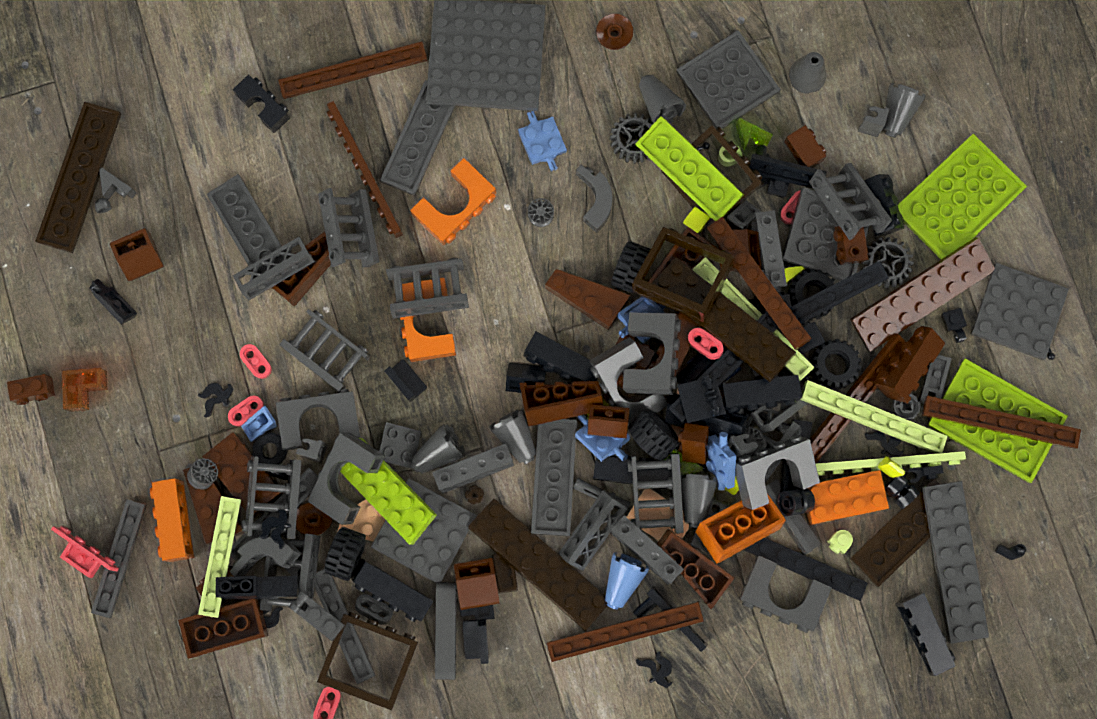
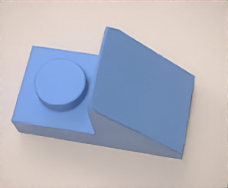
(259, 424)

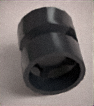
(896, 485)
(796, 502)

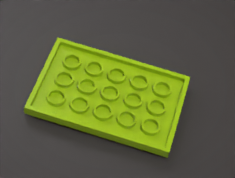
(960, 197)
(983, 389)

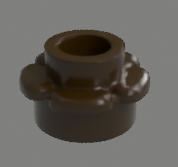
(469, 494)

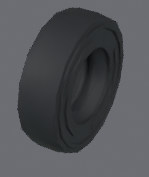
(261, 441)

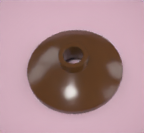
(614, 23)
(309, 513)

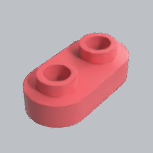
(789, 208)
(706, 344)
(256, 361)
(245, 409)
(326, 704)

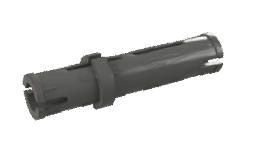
(594, 492)

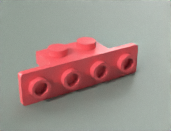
(81, 556)

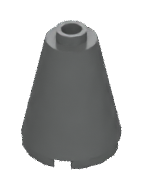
(808, 73)
(660, 99)
(902, 106)
(516, 434)
(438, 450)
(696, 498)

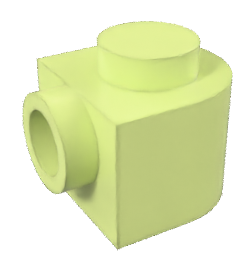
(725, 158)
(840, 541)

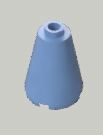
(623, 579)

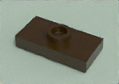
(505, 575)

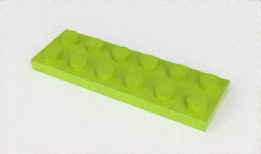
(689, 169)
(392, 499)

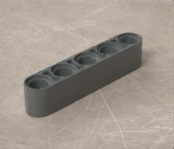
(445, 631)

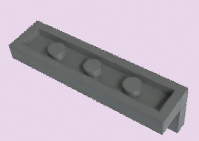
(277, 273)
(779, 416)
(795, 524)
(589, 529)

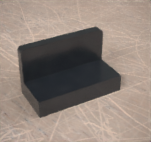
(523, 373)
(406, 380)
(476, 640)

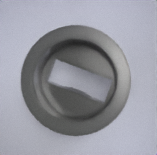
(102, 205)

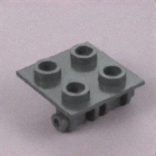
(399, 444)

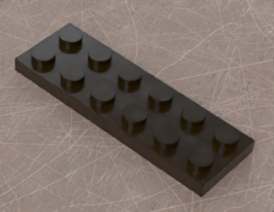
(894, 541)

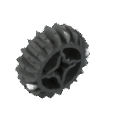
(628, 133)
(902, 257)

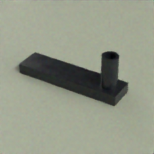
(781, 169)
(655, 599)

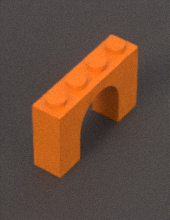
(446, 226)
(420, 346)

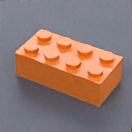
(848, 497)
(172, 520)
(738, 528)

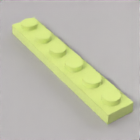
(219, 555)

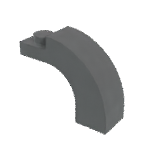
(601, 210)
(257, 549)

